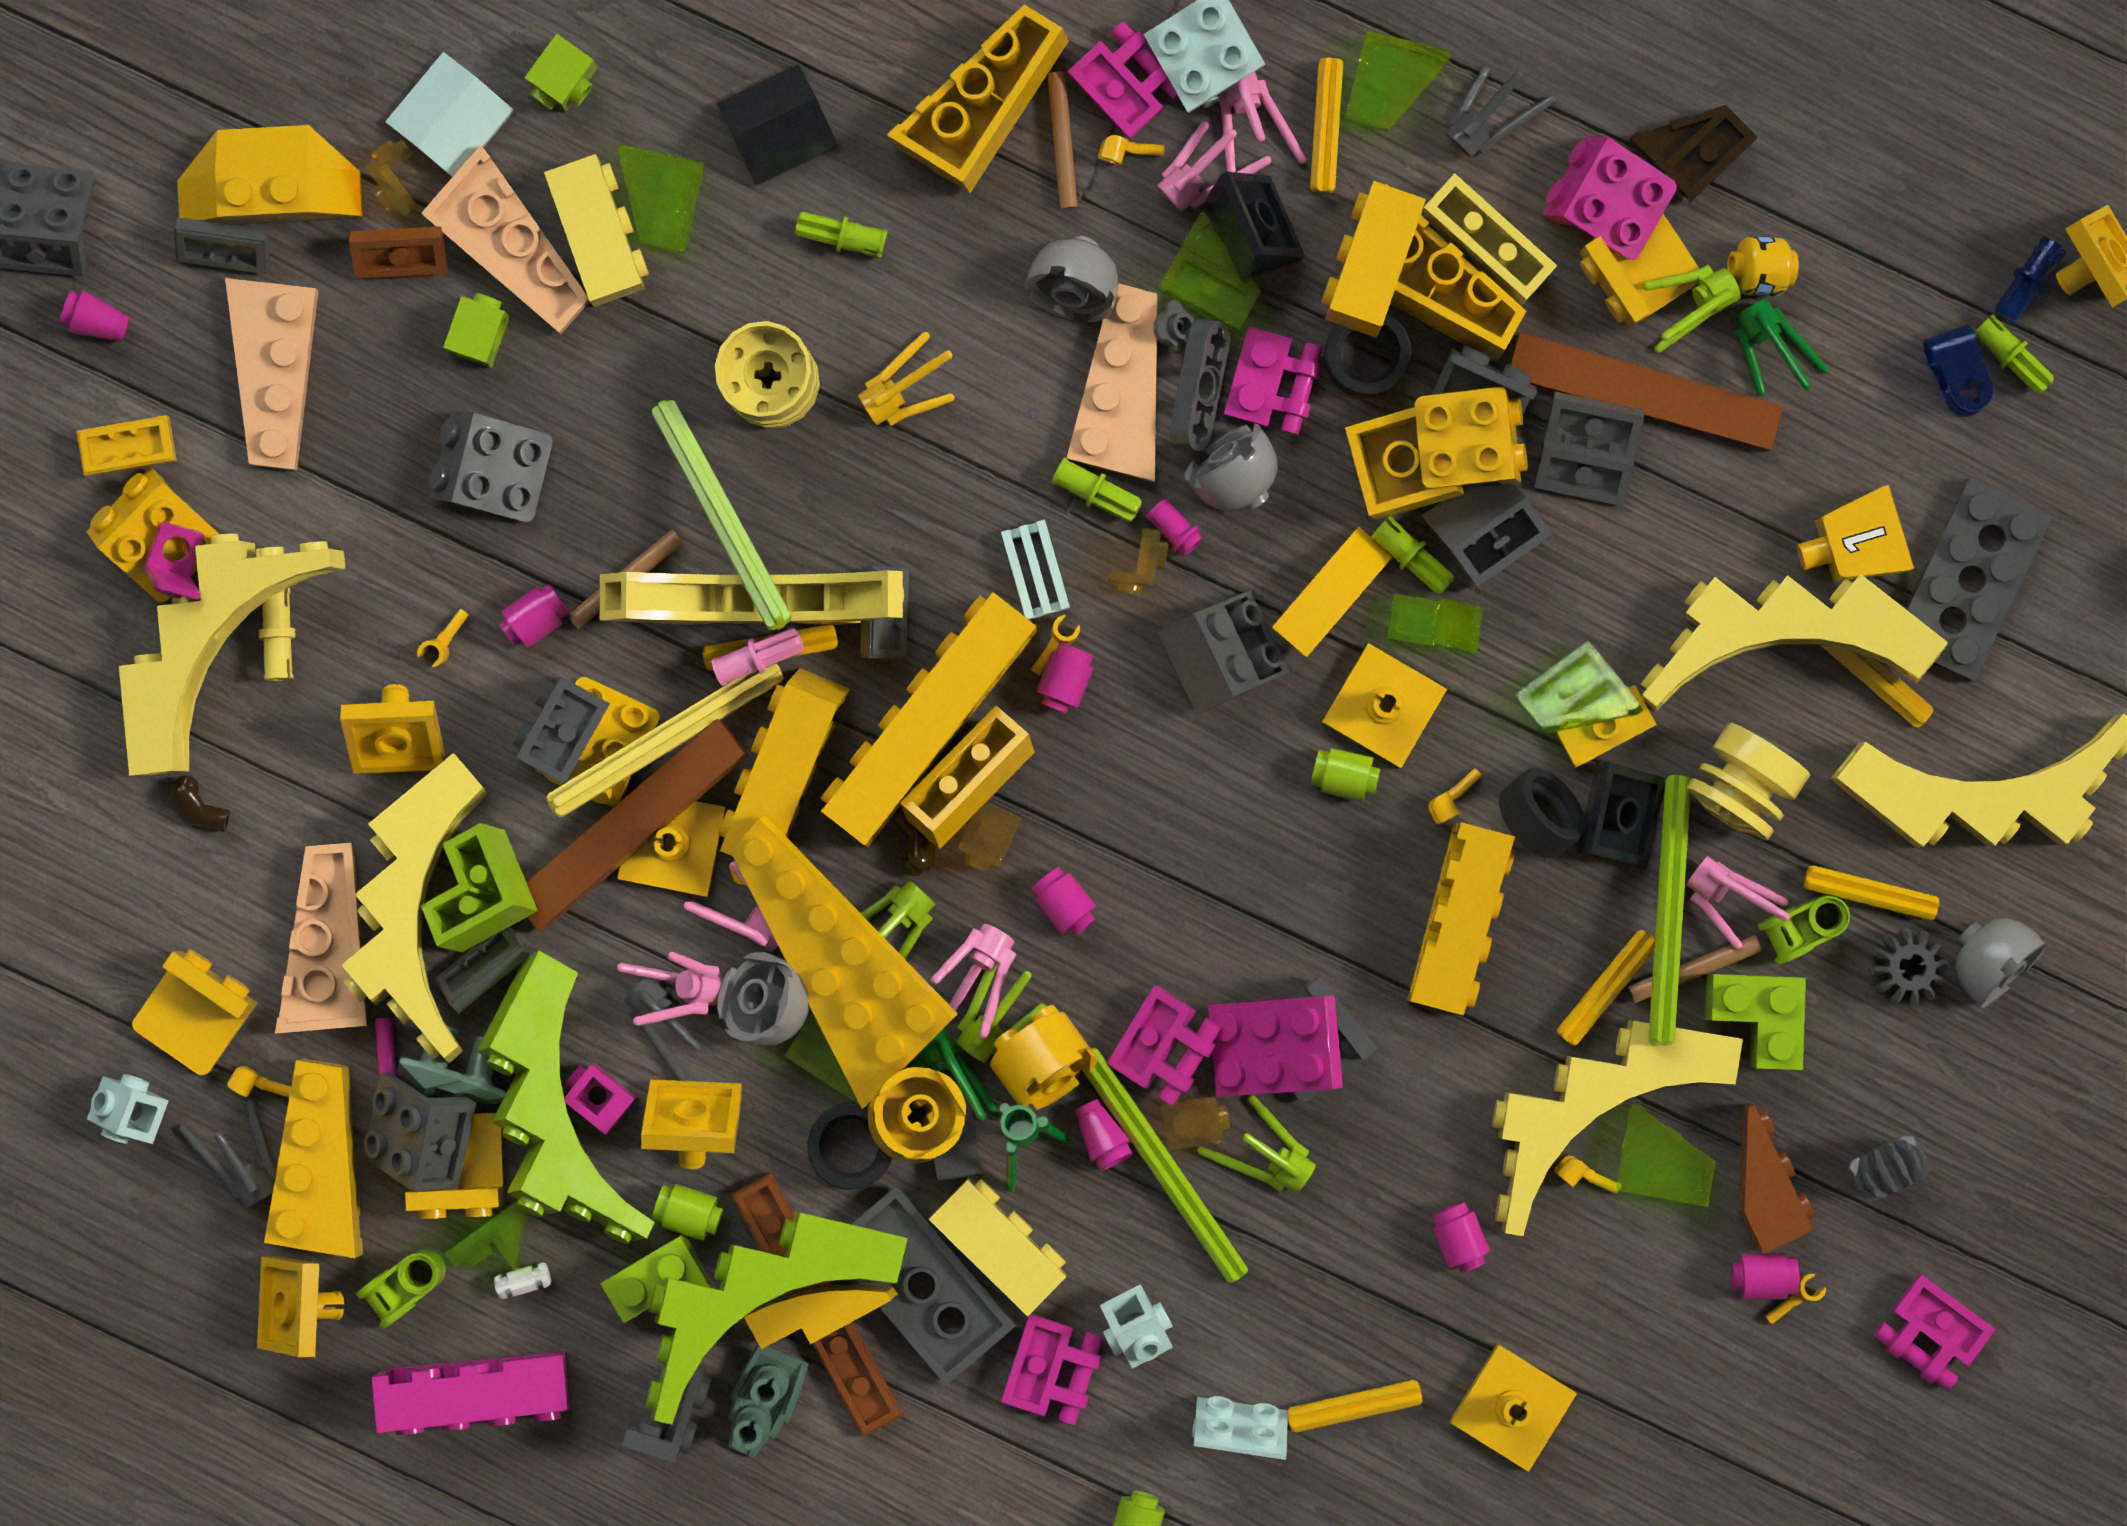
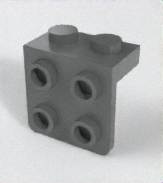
(1471, 371)
(490, 466)

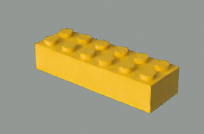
(929, 719)

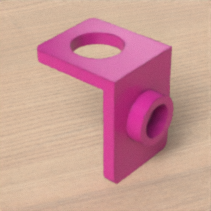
(170, 576)

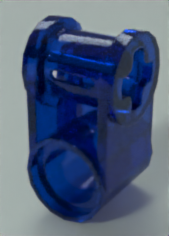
(1958, 363)

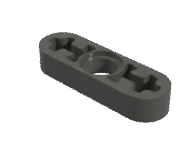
(1203, 359)

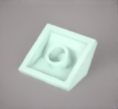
(449, 114)

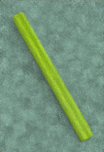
(721, 515)
(1669, 911)
(1166, 1170)

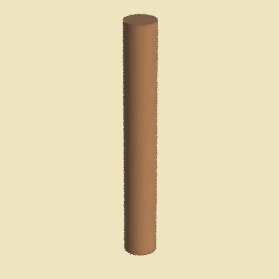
(1062, 140)
(642, 564)
(1701, 966)

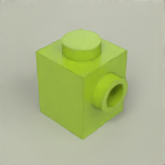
(561, 75)

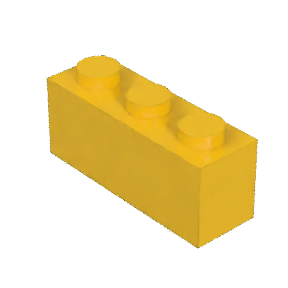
(1372, 258)
(967, 777)

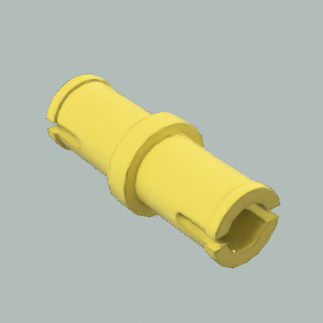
(277, 637)

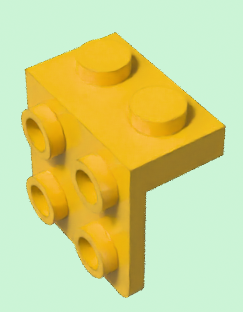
(1624, 278)
(1470, 438)
(130, 525)
(620, 725)
(194, 1011)
(480, 1181)

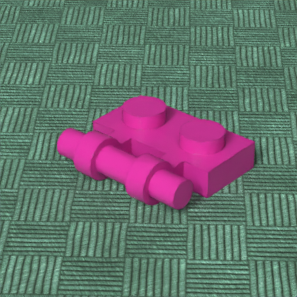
(1115, 88)
(1259, 376)
(1153, 1036)
(1942, 1320)
(1038, 1365)

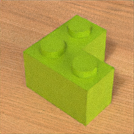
(489, 890)
(1774, 1011)
(634, 1285)

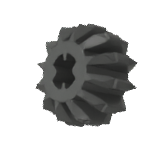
(1905, 950)
(1888, 1168)

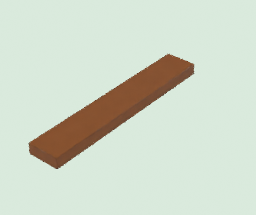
(1655, 392)
(633, 822)
(841, 1351)

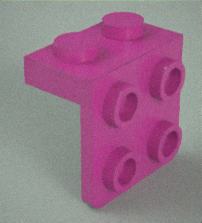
(1610, 195)

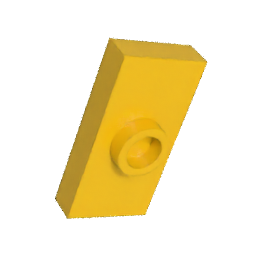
(126, 446)
(1593, 740)

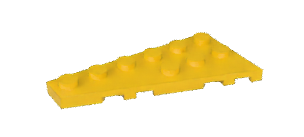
(857, 984)

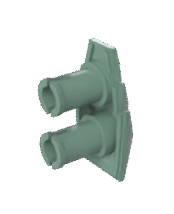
(434, 1079)
(764, 1398)

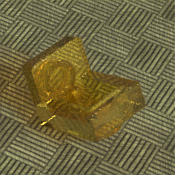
(389, 189)
(1151, 557)

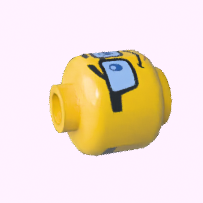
(1763, 266)

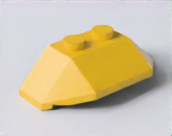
(269, 178)

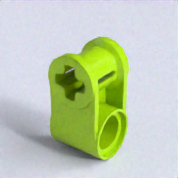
(1802, 928)
(397, 1290)

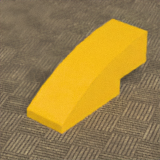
(1331, 592)
(816, 1311)

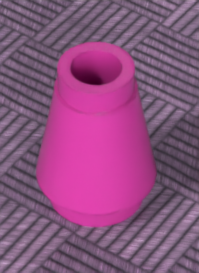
(93, 317)
(1102, 1136)

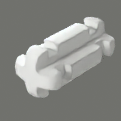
(522, 1281)

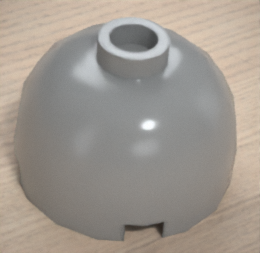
(1074, 277)
(1237, 471)
(1995, 957)
(763, 1000)

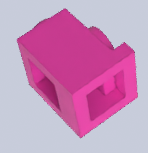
(603, 1115)

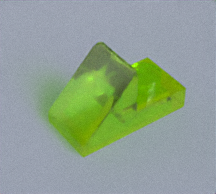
(1435, 623)
(505, 1230)

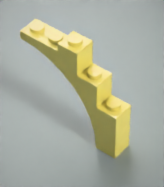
(724, 599)
(1728, 625)
(164, 686)
(1989, 810)
(393, 959)
(1590, 1089)

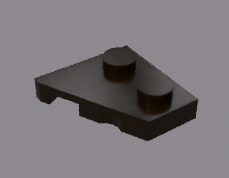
(1695, 148)

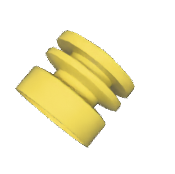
(751, 355)
(1747, 781)

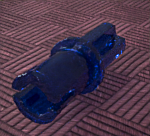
(2029, 279)

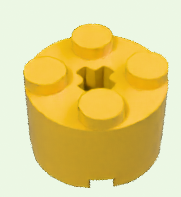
(1042, 1059)
(924, 1089)

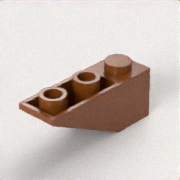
(1765, 1193)

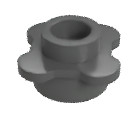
(1166, 326)

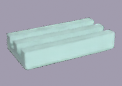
(1024, 532)

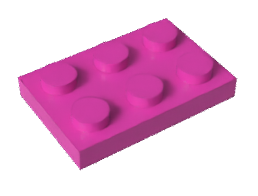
(1276, 1046)

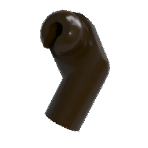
(191, 807)
(920, 849)

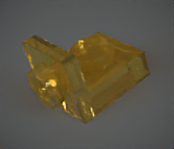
(988, 837)
(1194, 1122)

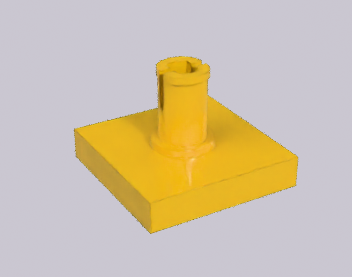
(2103, 258)
(1384, 705)
(392, 734)
(681, 853)
(691, 1119)
(292, 1306)
(1513, 1407)

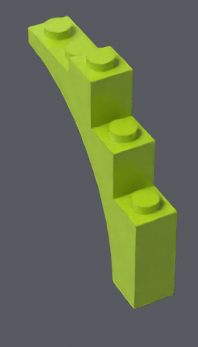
(534, 1110)
(700, 1315)

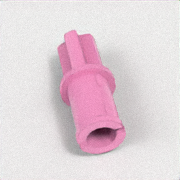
(757, 656)

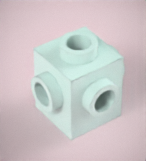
(127, 1109)
(1136, 1326)

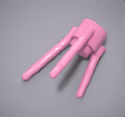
(1244, 98)
(1183, 184)
(1715, 880)
(754, 928)
(989, 949)
(696, 986)

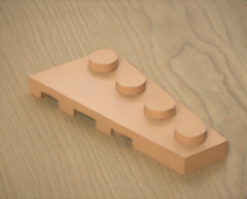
(499, 233)
(272, 356)
(1119, 399)
(321, 941)

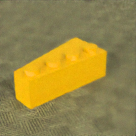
(982, 100)
(1454, 296)
(785, 755)
(1461, 918)
(316, 1169)

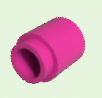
(533, 616)
(1065, 678)
(1064, 902)
(1460, 1237)
(1765, 1276)

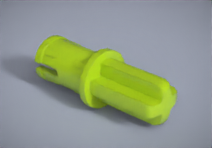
(842, 234)
(2012, 353)
(1096, 490)
(1412, 555)

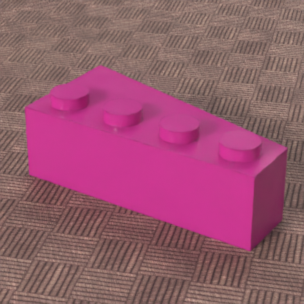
(471, 1392)

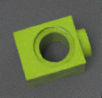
(477, 329)

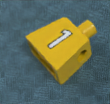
(1859, 540)

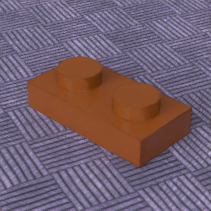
(398, 252)

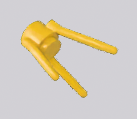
(884, 398)

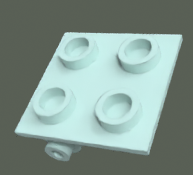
(1204, 51)
(1240, 1427)

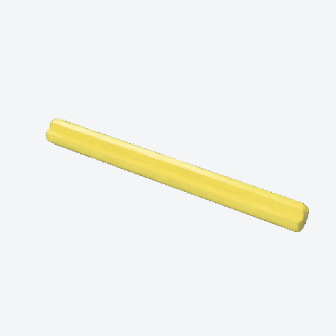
(661, 740)

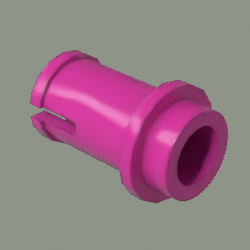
(1175, 527)

